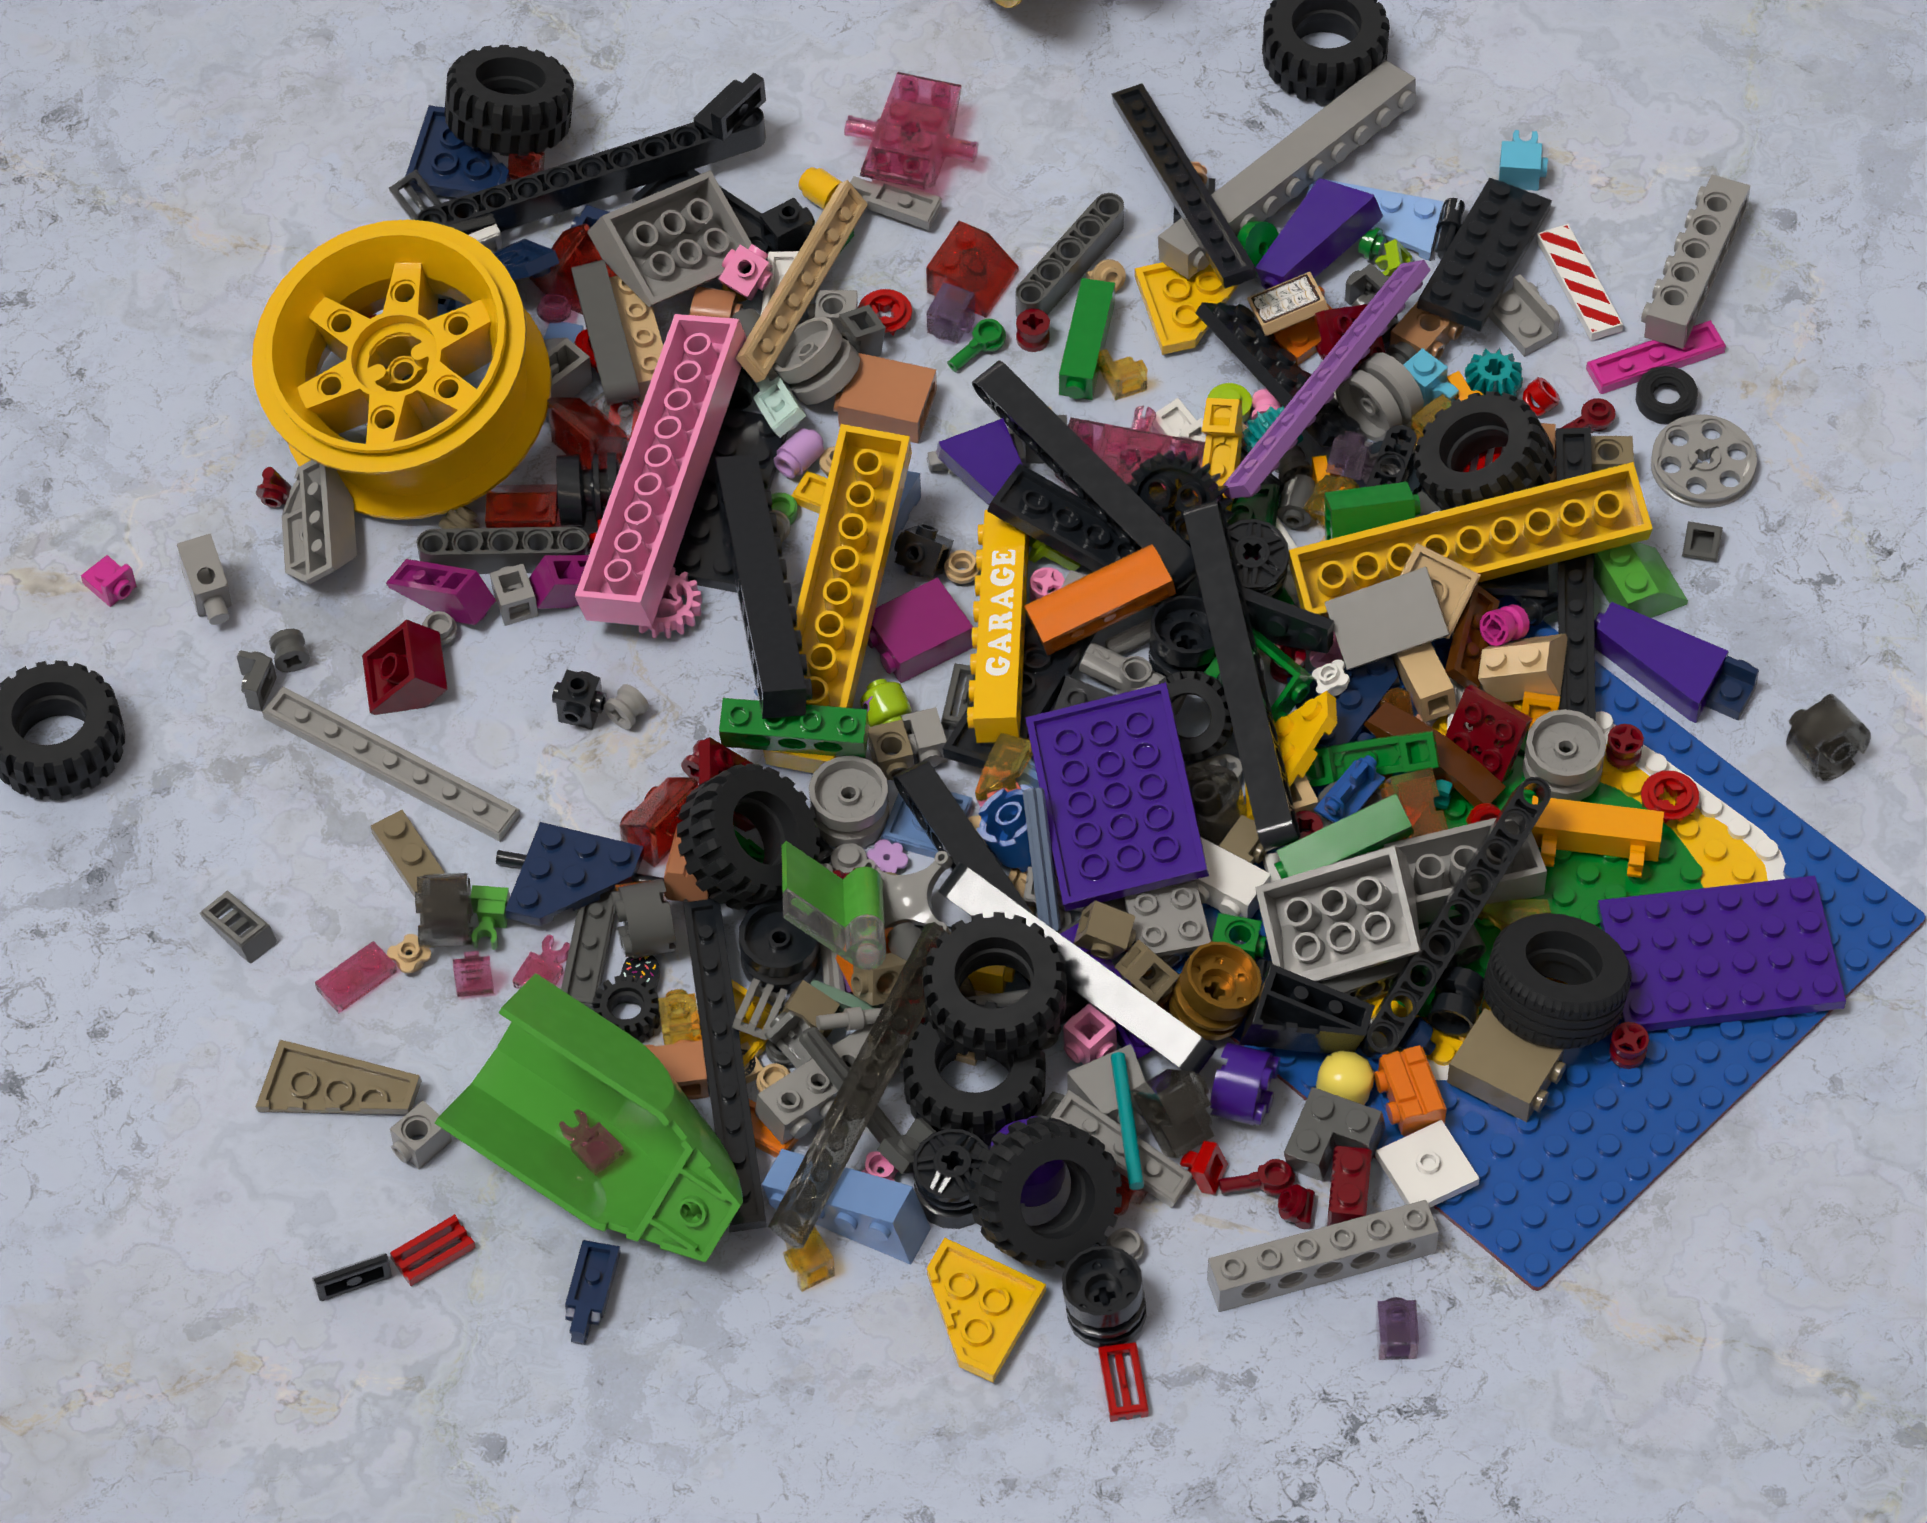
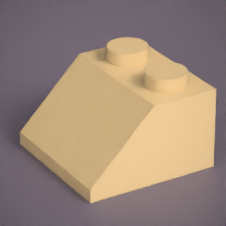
(1523, 666)

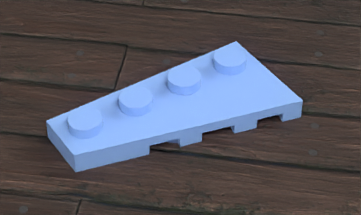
(1406, 218)

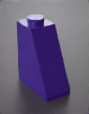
(981, 457)

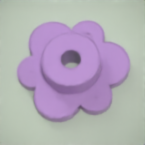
(888, 856)

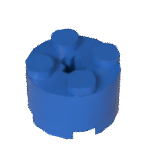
(1005, 828)

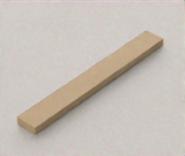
(801, 281)

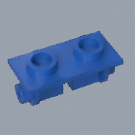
(1351, 790)

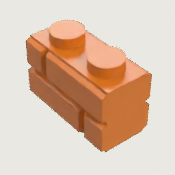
(1410, 1090)

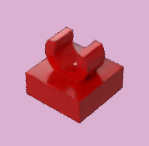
(1206, 1166)

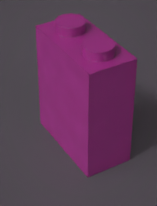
(919, 631)

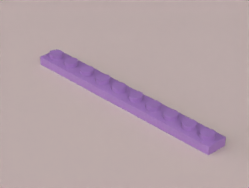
(1326, 378)

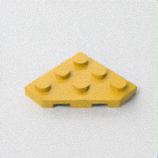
(1173, 303)
(1299, 735)
(981, 1306)

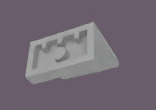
(1169, 919)

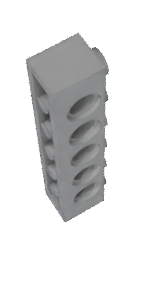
(1696, 261)
(1322, 1255)

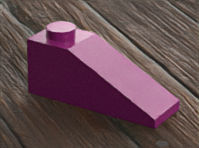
(557, 580)
(444, 589)

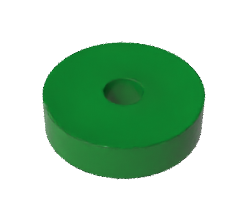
(1257, 238)

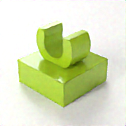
(1395, 255)

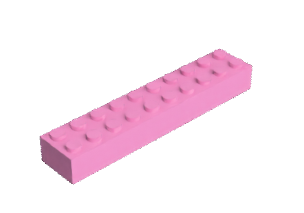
(661, 471)

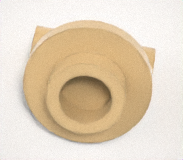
(1109, 271)

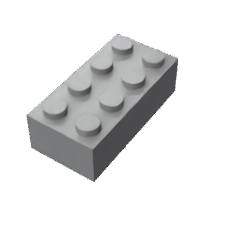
(1442, 856)

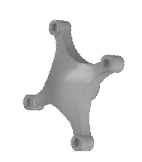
(910, 895)

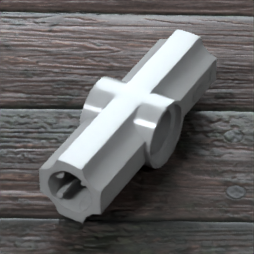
(1122, 672)

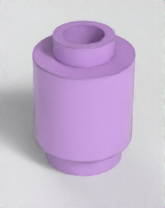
(799, 452)

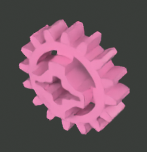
(672, 612)

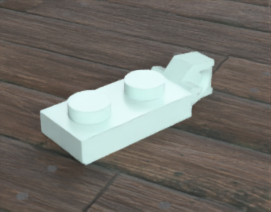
(778, 405)

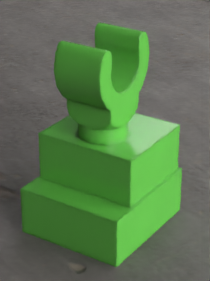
(490, 906)

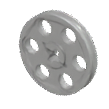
(1705, 473)

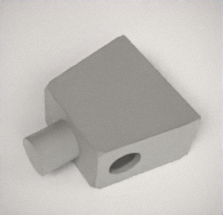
(205, 578)
(1096, 1085)

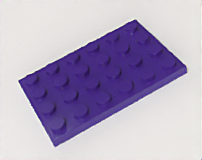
(1116, 796)
(1725, 953)

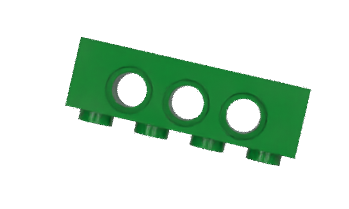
(819, 732)

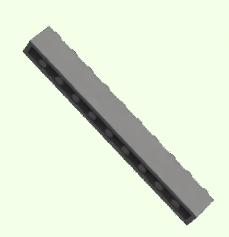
(1298, 160)

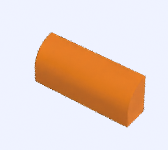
(1100, 599)

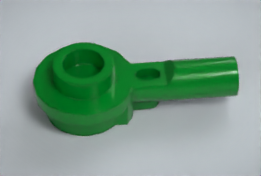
(986, 336)

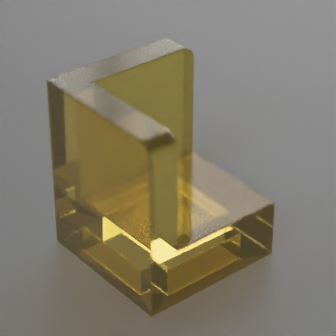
(1123, 375)

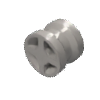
(626, 706)

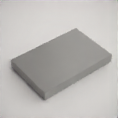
(1387, 618)

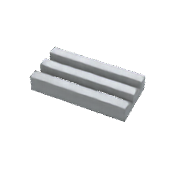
(765, 995)

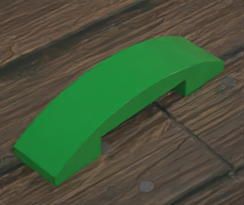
(1392, 754)

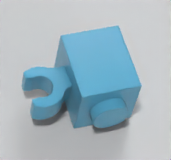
(1522, 162)
(1430, 376)

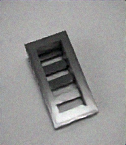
(251, 943)

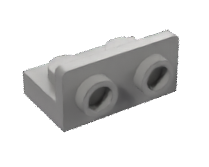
(1525, 317)

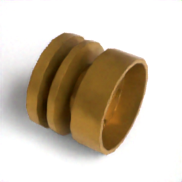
(1215, 990)

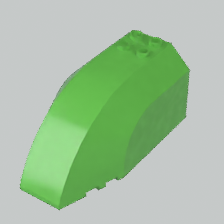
(563, 1057)

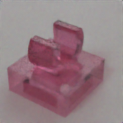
(473, 975)

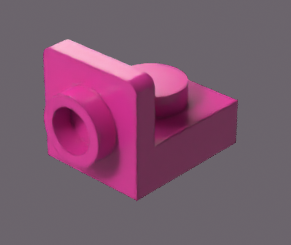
(109, 580)

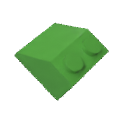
(1637, 579)

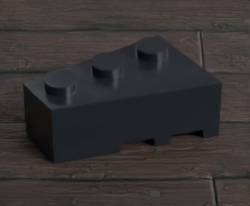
(1304, 1016)

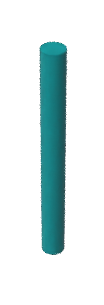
(1127, 1121)

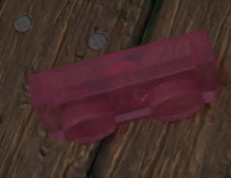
(355, 977)

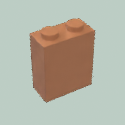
(888, 397)

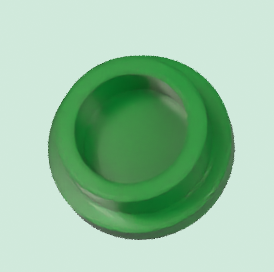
(1372, 243)

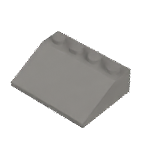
(670, 239)
(1342, 916)

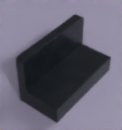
(732, 107)

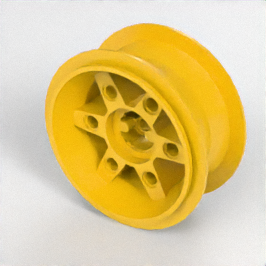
(430, 436)

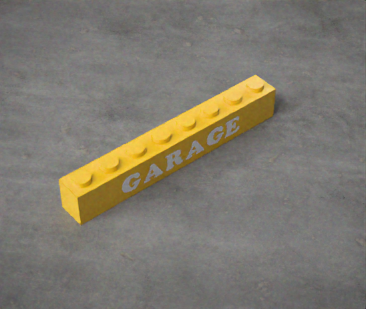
(999, 630)

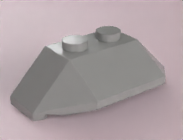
(318, 524)

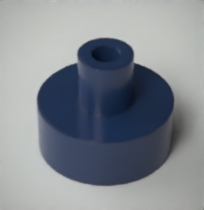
(1418, 1034)

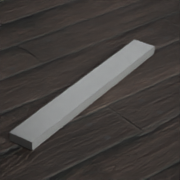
(391, 764)

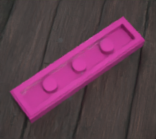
(1631, 363)

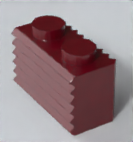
(1349, 1184)

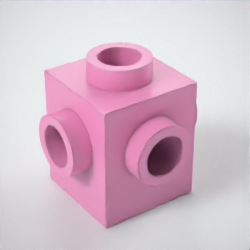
(748, 283)
(1089, 1035)

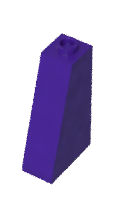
(1318, 232)
(1660, 658)

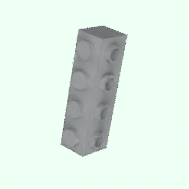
(805, 1094)

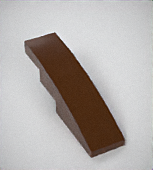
(1456, 765)

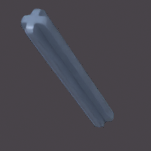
(1041, 857)

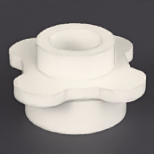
(1331, 678)

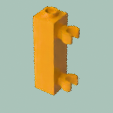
(1600, 831)

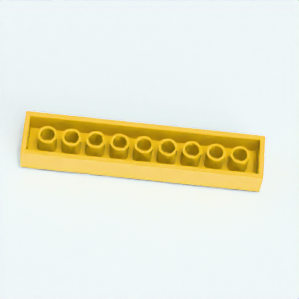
(1484, 536)
(847, 568)

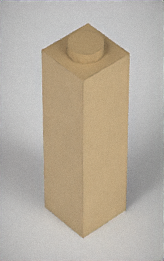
(1426, 681)

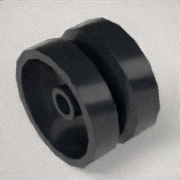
(776, 949)

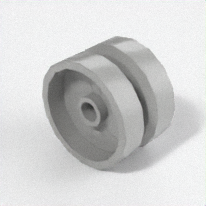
(817, 361)
(1380, 395)
(1566, 753)
(849, 801)

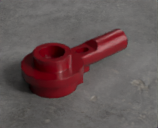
(1595, 414)
(1271, 1178)

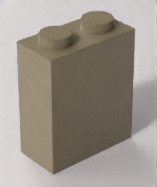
(1505, 1068)

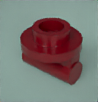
(273, 489)
(1297, 1205)

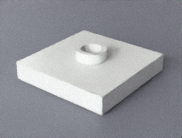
(1427, 1166)

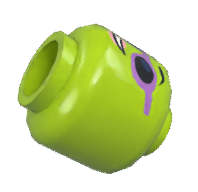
(884, 702)

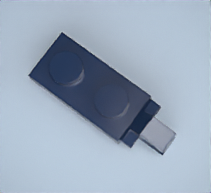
(590, 1287)

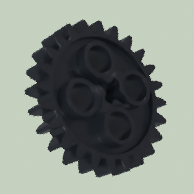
(1180, 480)

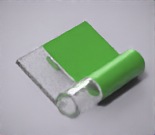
(834, 910)

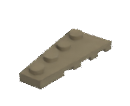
(326, 1082)

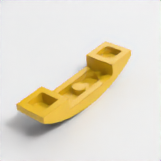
(1223, 437)

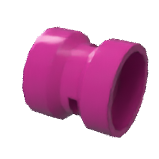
(1504, 625)

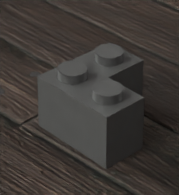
(1330, 1123)

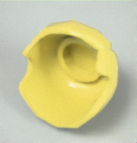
(1346, 1076)

